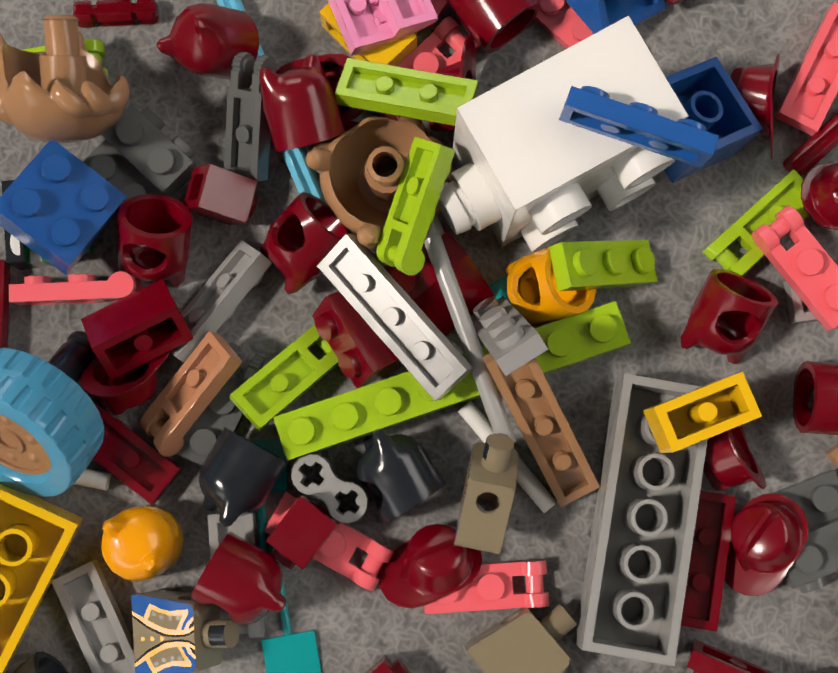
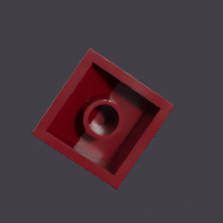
(426, 291)

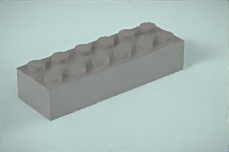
(640, 532)

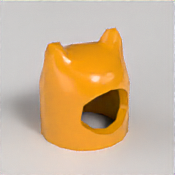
(535, 292)
(141, 543)

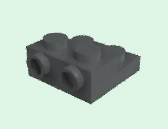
(140, 157)
(819, 558)

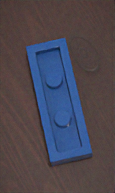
(639, 126)

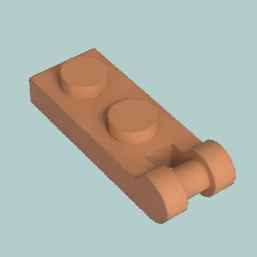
(189, 393)

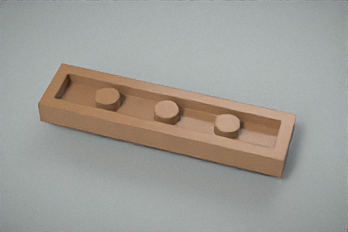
(545, 430)

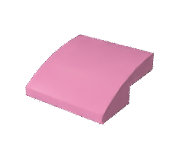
(380, 22)

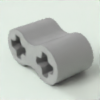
(329, 488)

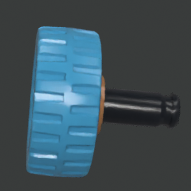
(47, 419)

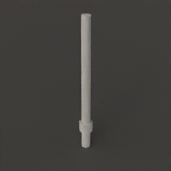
(466, 330)

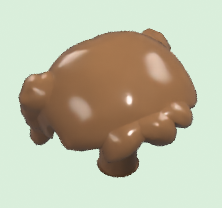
(59, 91)
(364, 170)

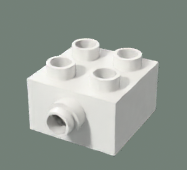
(536, 173)

